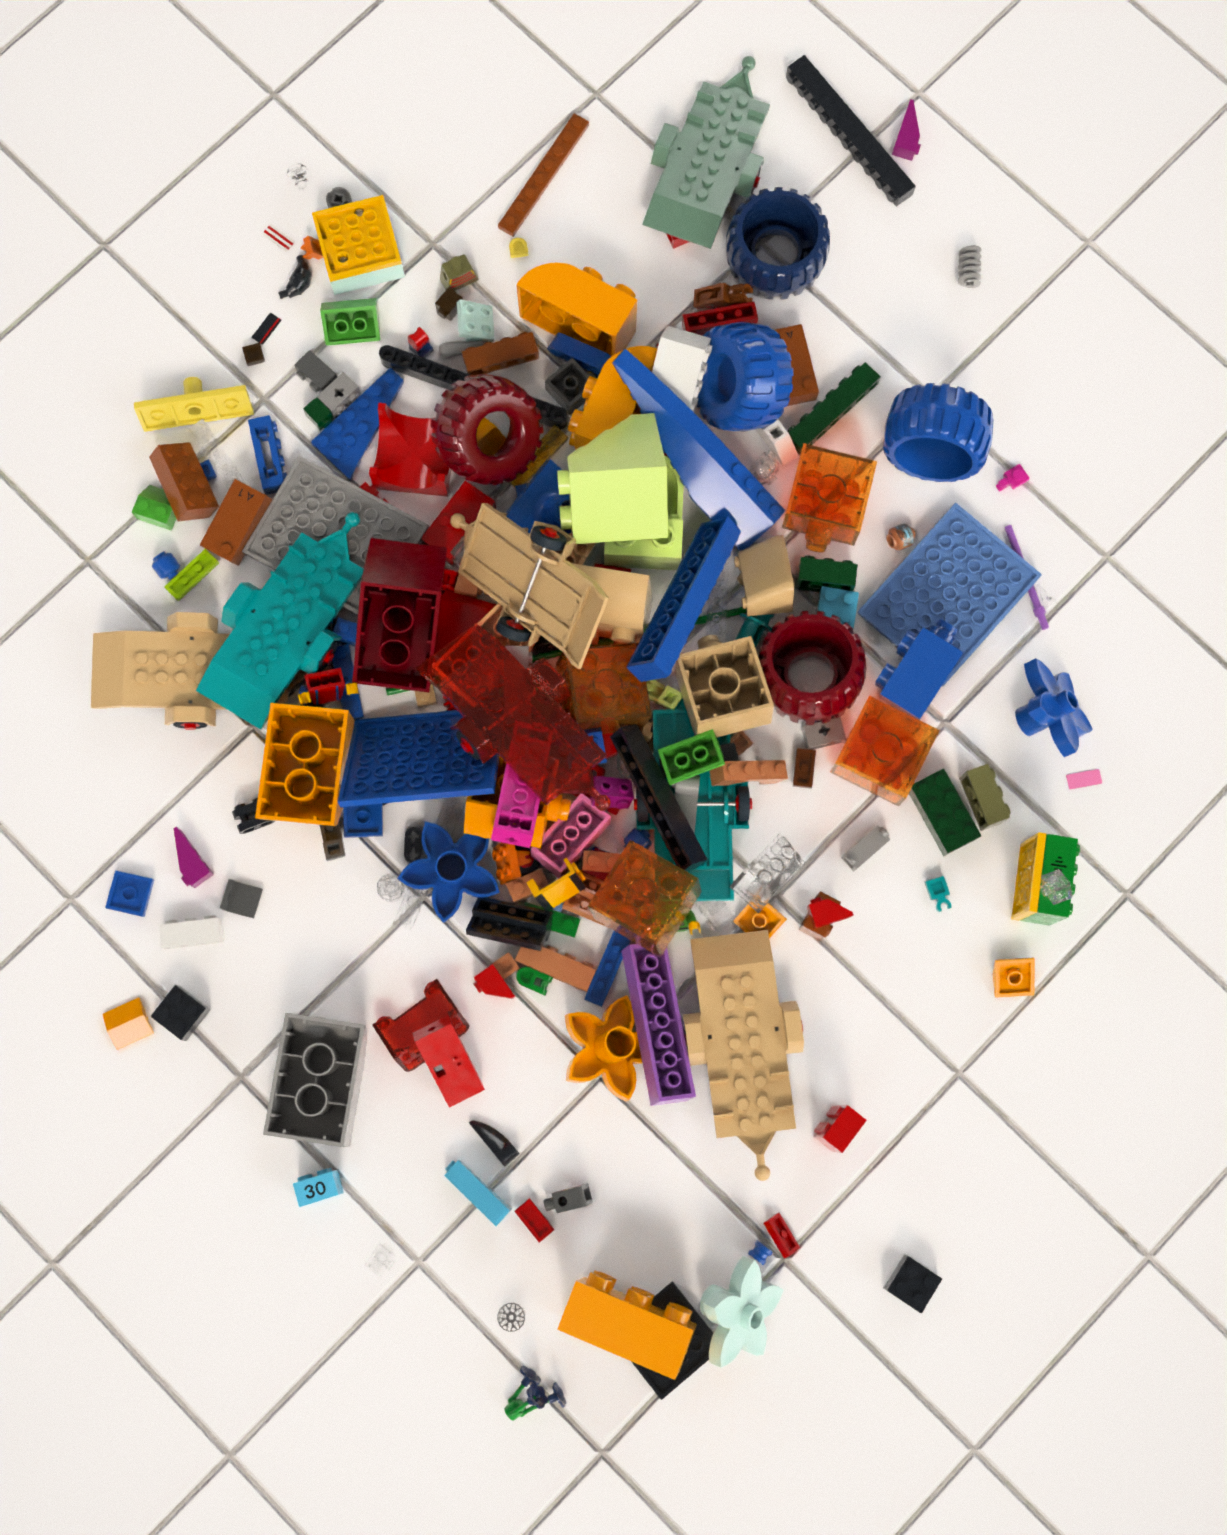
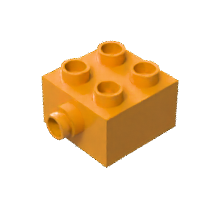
(482, 809)

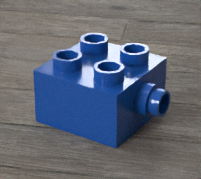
(922, 671)

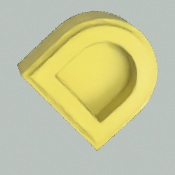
(518, 248)

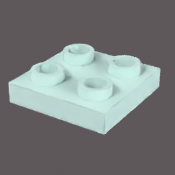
(475, 321)

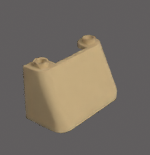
(766, 577)

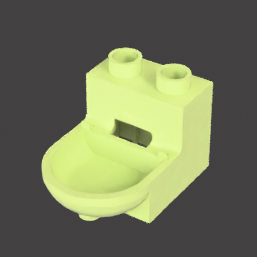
(657, 552)

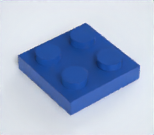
(363, 821)
(129, 893)

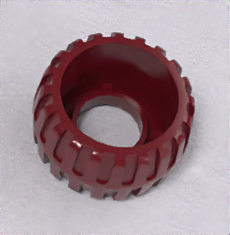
(458, 423)
(820, 638)

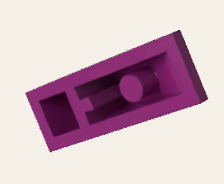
(908, 136)
(191, 864)

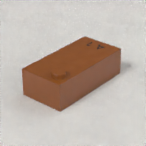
(804, 380)
(235, 522)

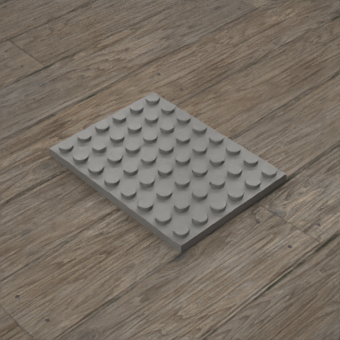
(316, 505)

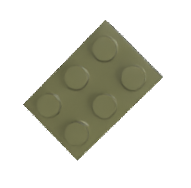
(985, 797)

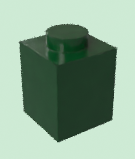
(318, 414)

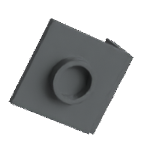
(241, 899)

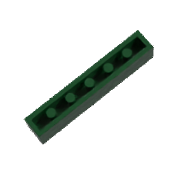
(834, 407)

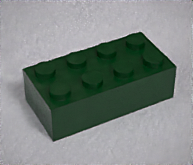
(944, 812)

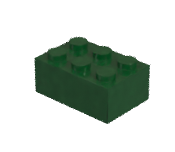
(825, 572)

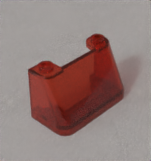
(397, 1032)

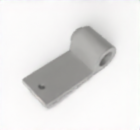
(687, 796)

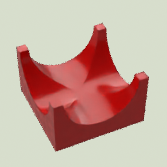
(407, 456)

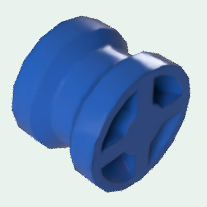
(760, 1252)

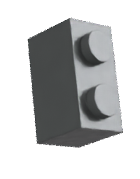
(314, 371)

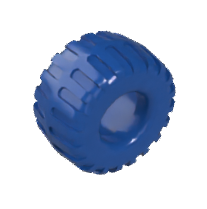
(745, 377)
(938, 432)

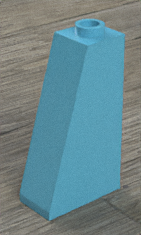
(477, 1192)

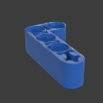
(584, 354)

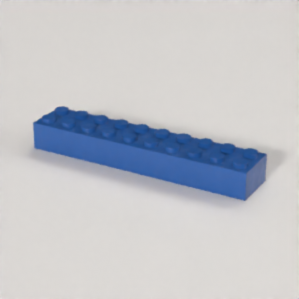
(684, 600)

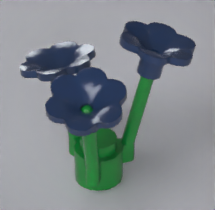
(535, 1393)

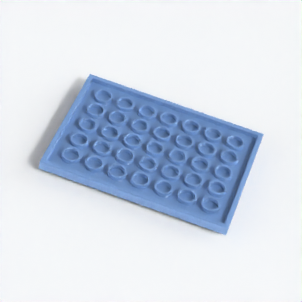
(953, 576)

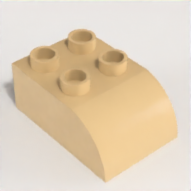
(627, 607)

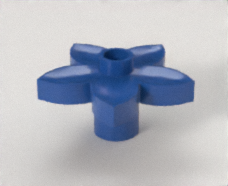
(1052, 708)
(450, 870)

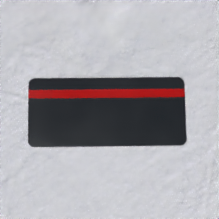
(266, 328)

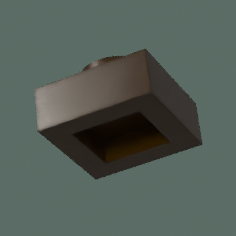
(253, 354)

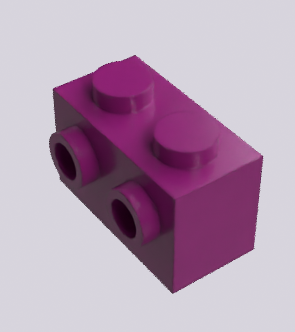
(617, 789)

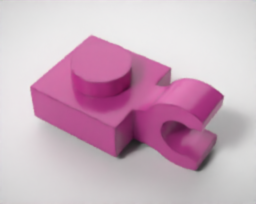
(1014, 477)

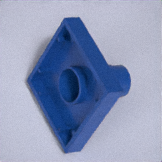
(540, 499)

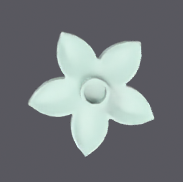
(739, 1312)

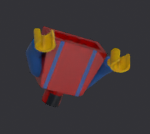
(325, 687)

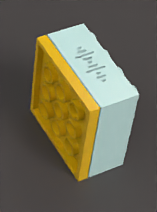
(358, 244)

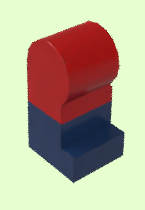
(419, 343)

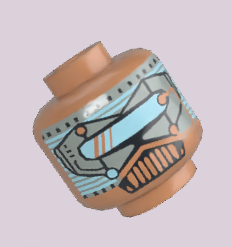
(900, 537)

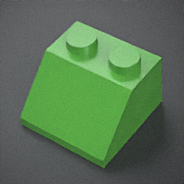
(154, 508)

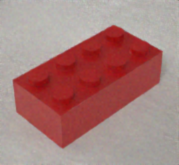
(839, 1128)

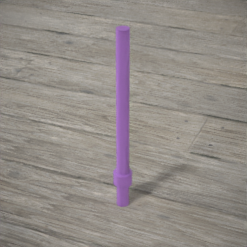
(1038, 610)

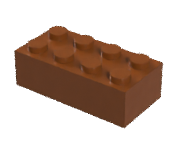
(183, 481)

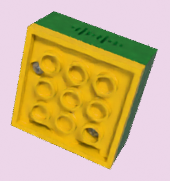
(1037, 857)

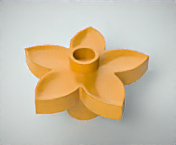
(607, 1048)

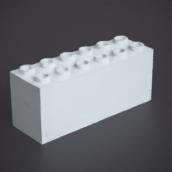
(682, 363)

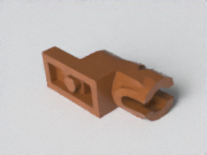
(722, 295)

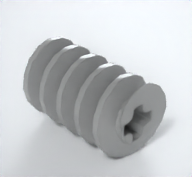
(969, 266)

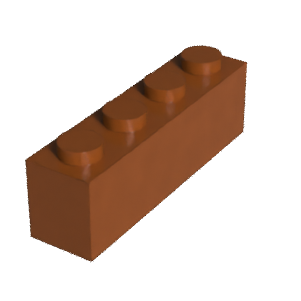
(500, 354)

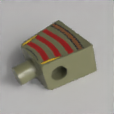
(457, 273)

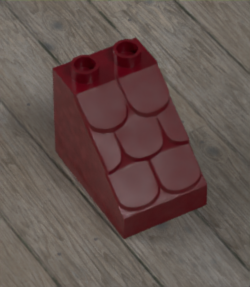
(398, 613)

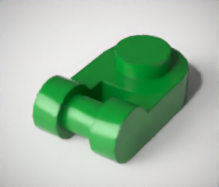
(526, 977)

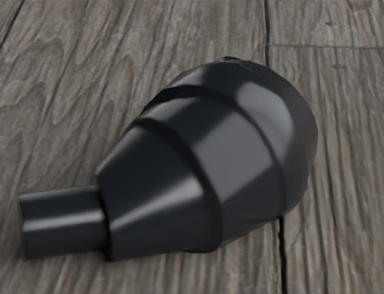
(298, 281)

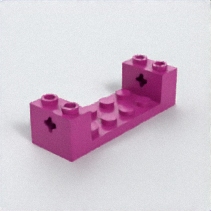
(518, 806)

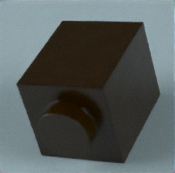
(447, 304)

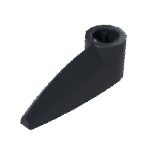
(497, 1143)

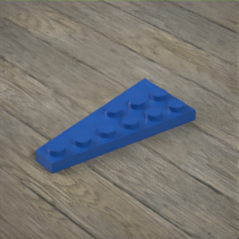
(354, 429)

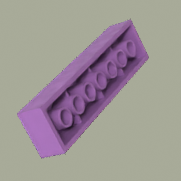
(658, 1026)

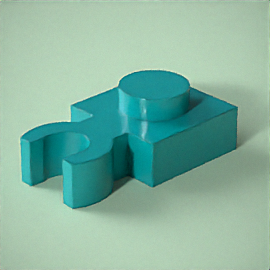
(938, 889)

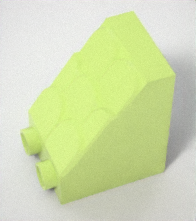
(617, 485)

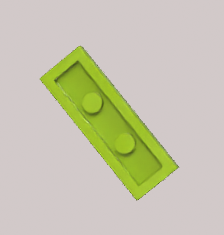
(191, 575)

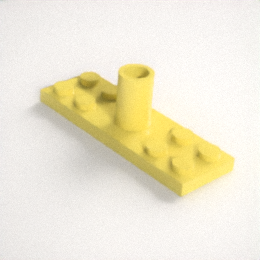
(193, 406)

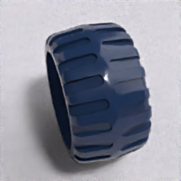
(785, 215)

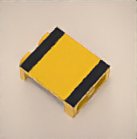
(560, 889)

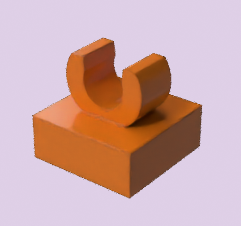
(312, 248)

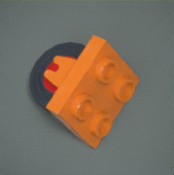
(513, 862)

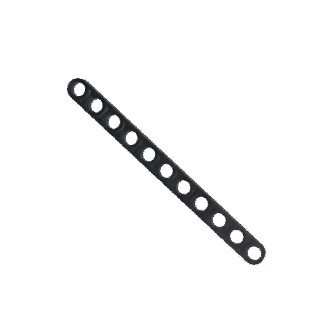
(451, 374)

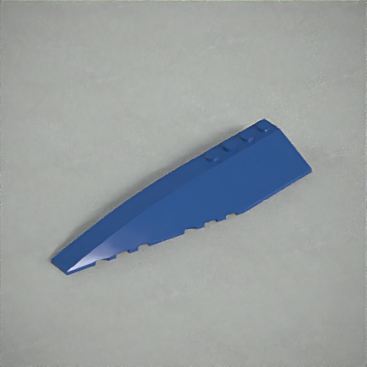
(705, 465)

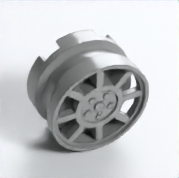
(338, 197)

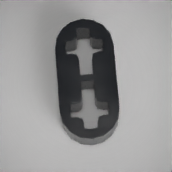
(408, 844)

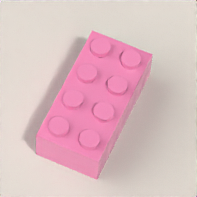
(571, 837)

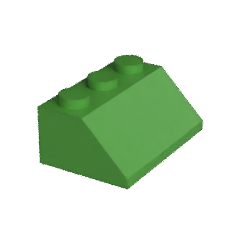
(350, 321)
(691, 757)

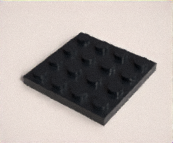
(697, 1351)

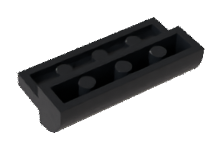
(510, 923)

